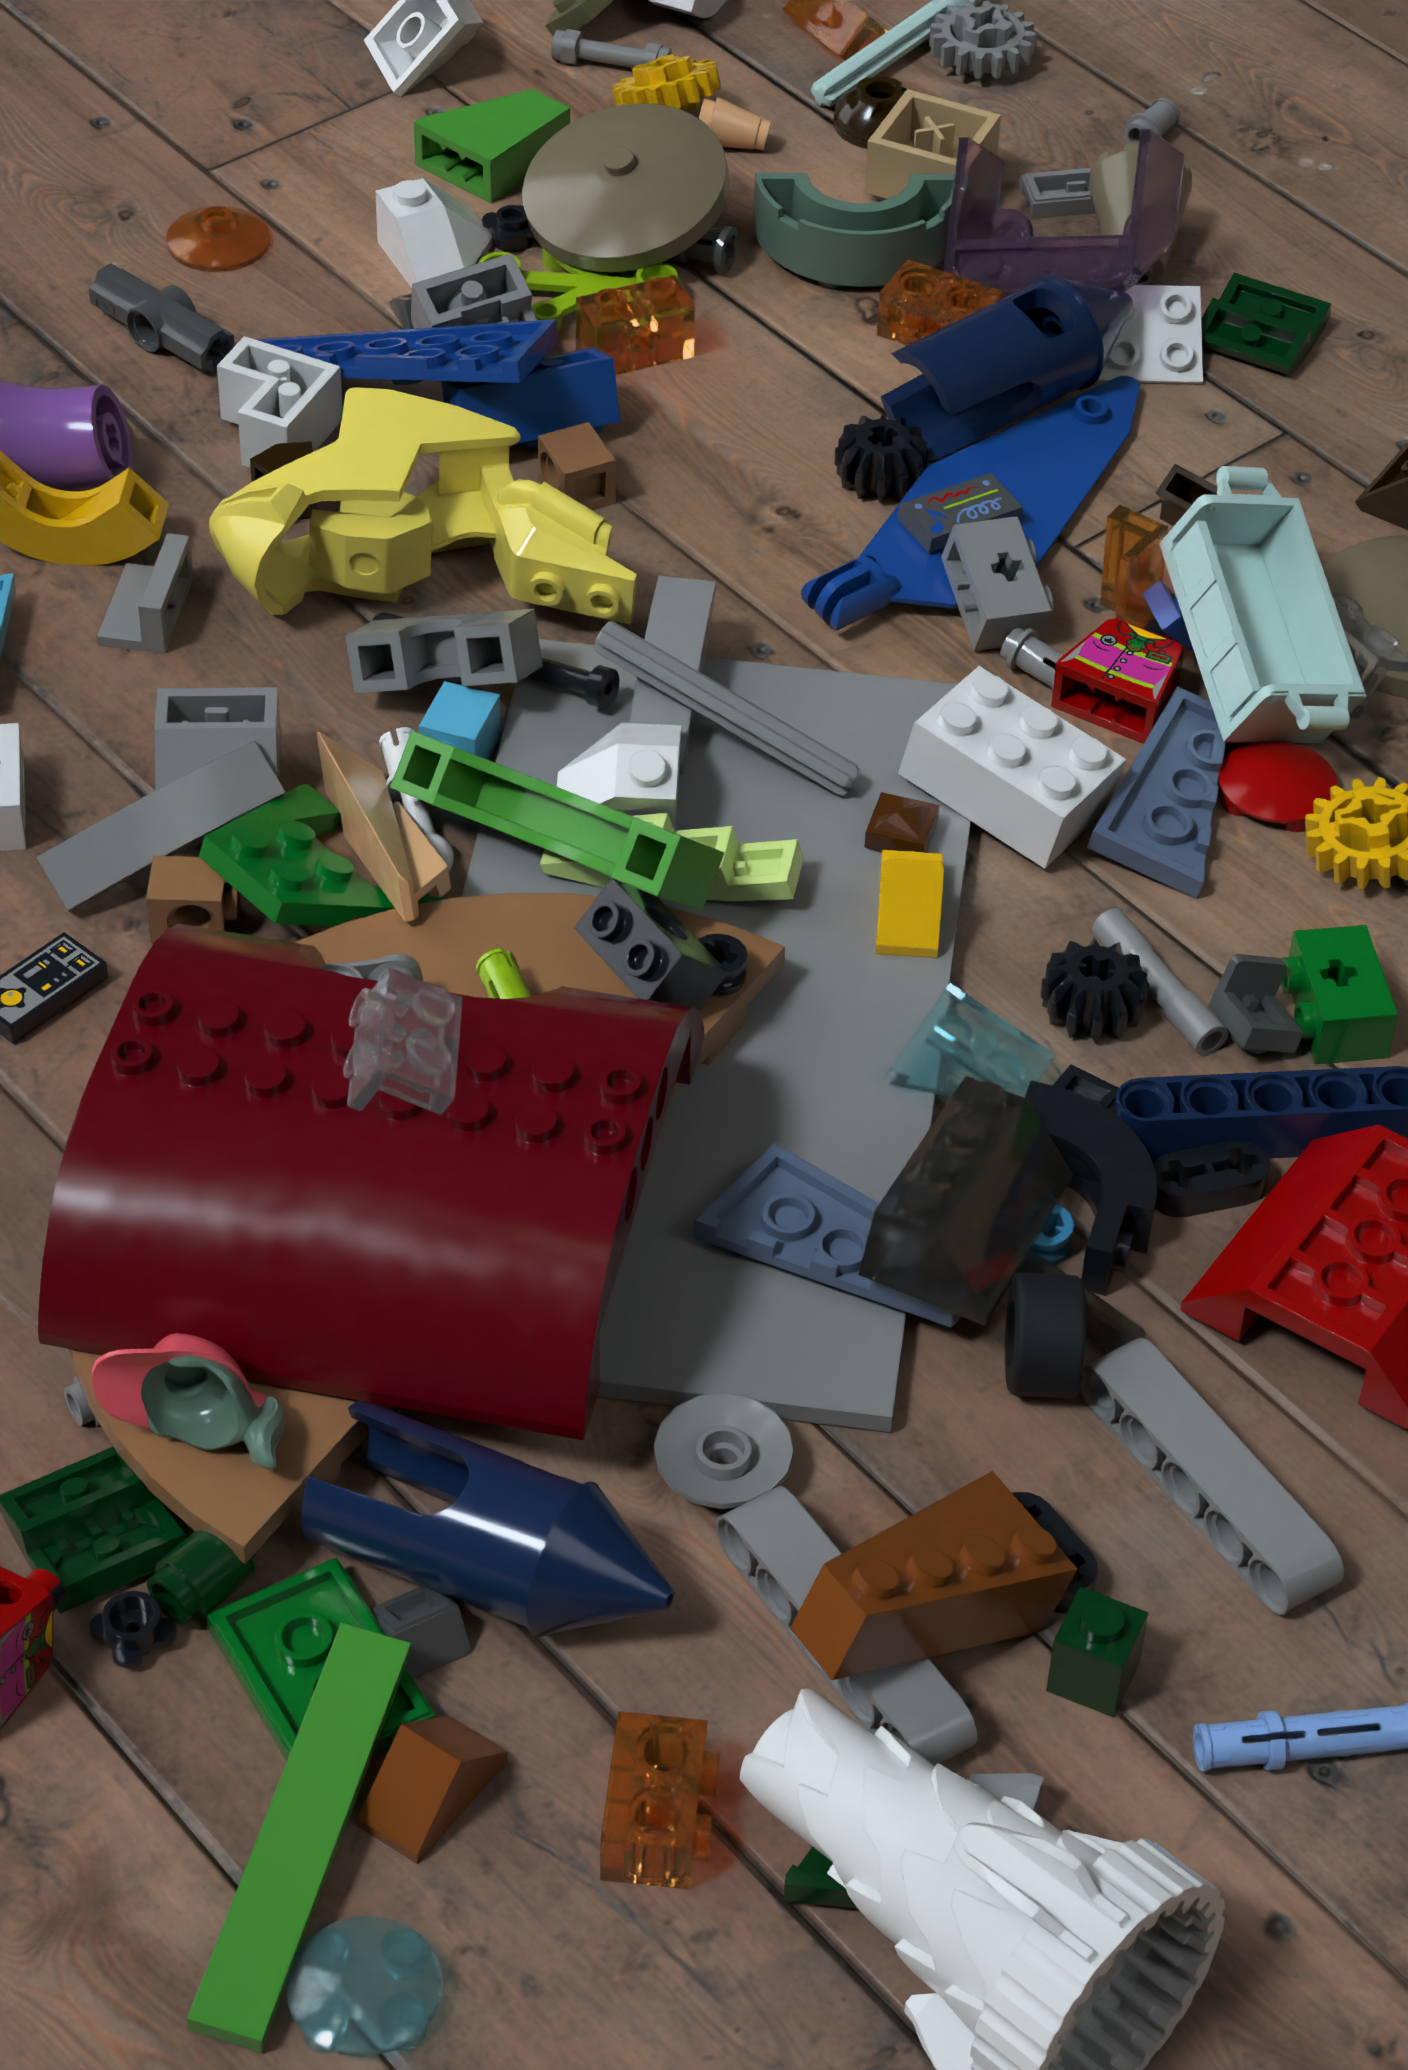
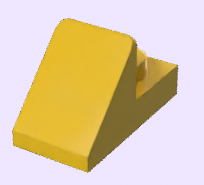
(909, 903)

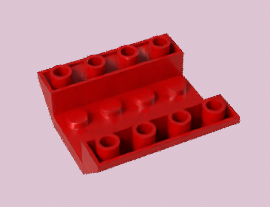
(1327, 1261)

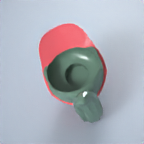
(190, 1394)

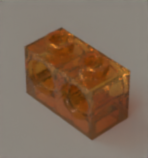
(926, 300)
(653, 1799)

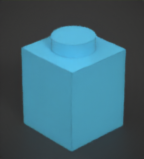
(464, 719)

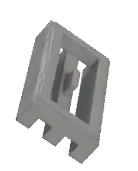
(1057, 193)

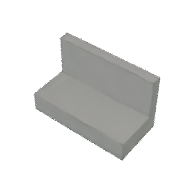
(149, 599)

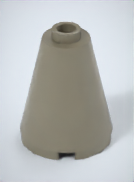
(1112, 195)

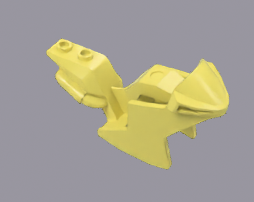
(383, 538)

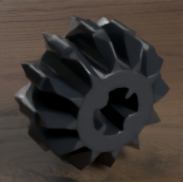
(880, 457)
(1094, 989)

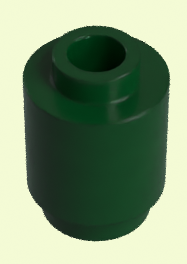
(197, 1577)

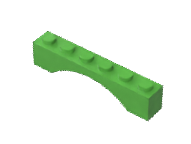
(558, 821)

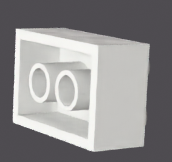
(1011, 766)

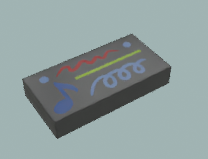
(975, 500)

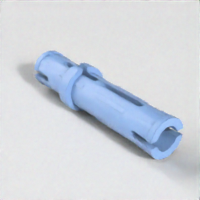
(1223, 1744)

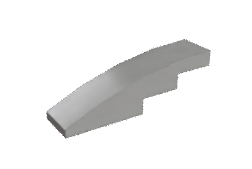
(680, 627)
(160, 825)

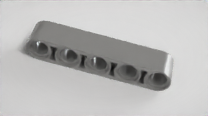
(1211, 1476)
(780, 1556)

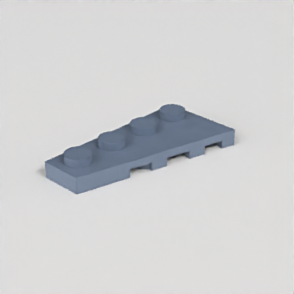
(1167, 798)
(804, 1224)

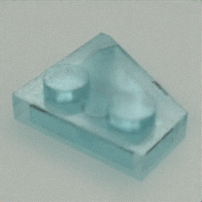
(968, 1040)

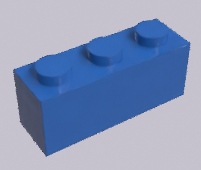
(554, 396)

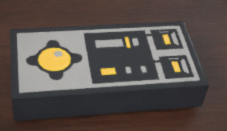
(46, 984)

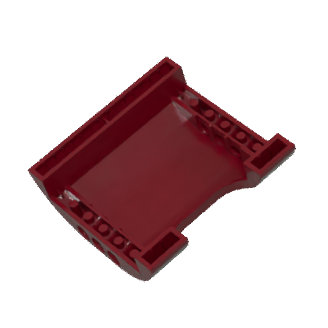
(347, 1246)

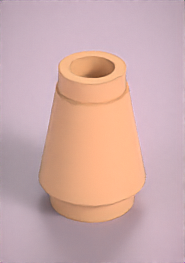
(734, 125)

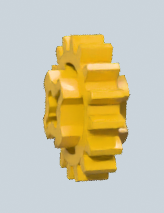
(669, 82)
(1361, 833)

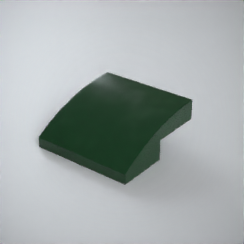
(1264, 323)
(90, 1526)

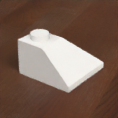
(420, 38)

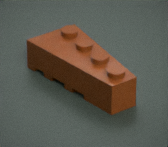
(935, 1584)

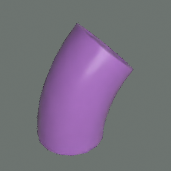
(65, 434)

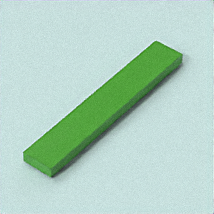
(299, 1839)

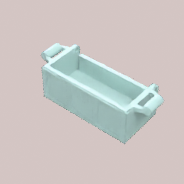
(1261, 614)

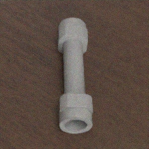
(571, 47)

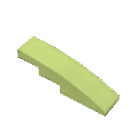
(745, 873)

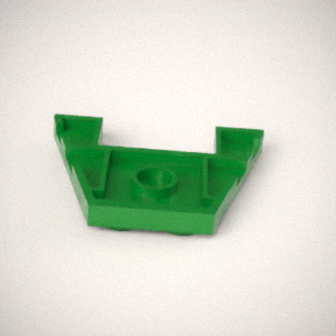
(286, 870)

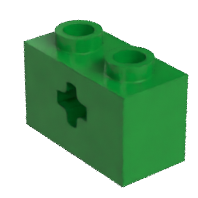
(1340, 994)

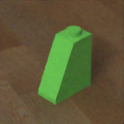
(489, 142)

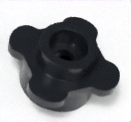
(509, 228)
(131, 1611)

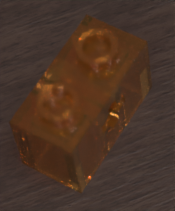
(638, 323)

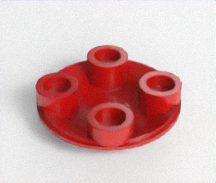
(1275, 782)

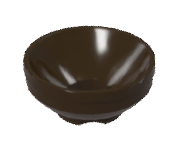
(865, 108)

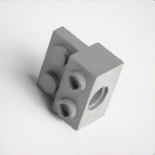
(473, 296)

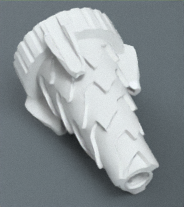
(1028, 1933)

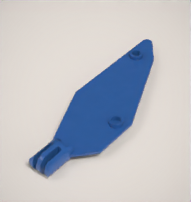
(1044, 465)

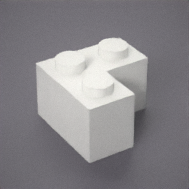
(278, 396)

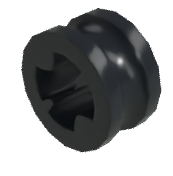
(732, 956)

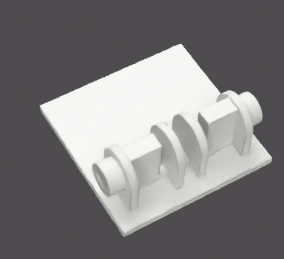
(1159, 337)

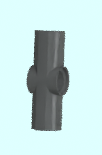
(160, 318)

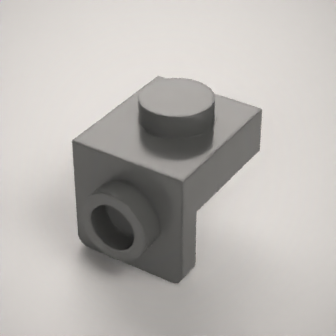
(1249, 1006)

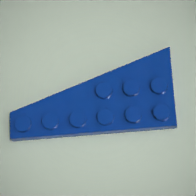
(447, 353)

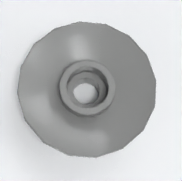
(728, 1431)

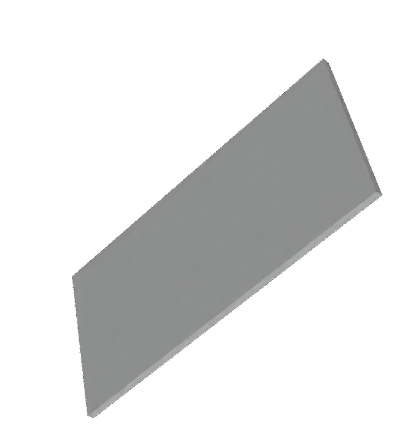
(801, 1067)

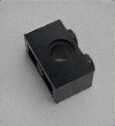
(649, 947)

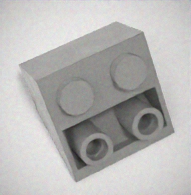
(210, 722)

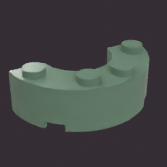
(848, 240)

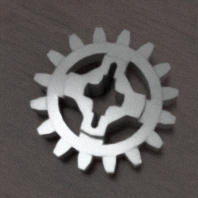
(982, 39)

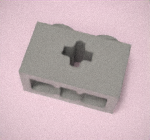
(995, 581)

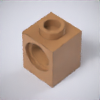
(578, 465)
(188, 894)

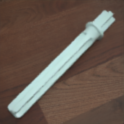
(881, 52)

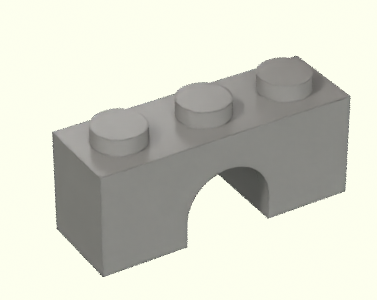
(420, 649)

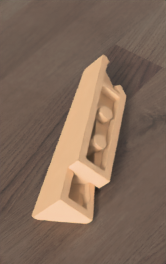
(381, 830)

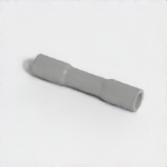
(1180, 1005)

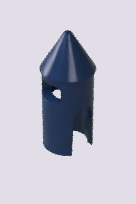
(1007, 360)
(509, 1542)

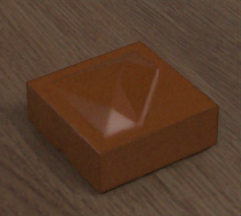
(901, 824)

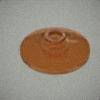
(218, 238)

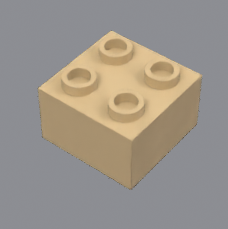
(923, 139)

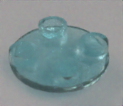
(364, 1987)

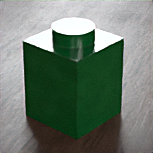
(1097, 1651)

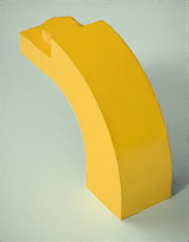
(78, 525)

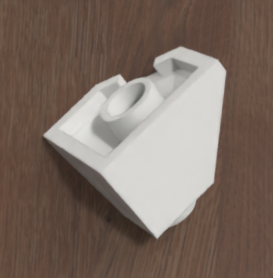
(428, 230)
(630, 770)

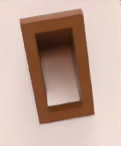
(427, 1783)

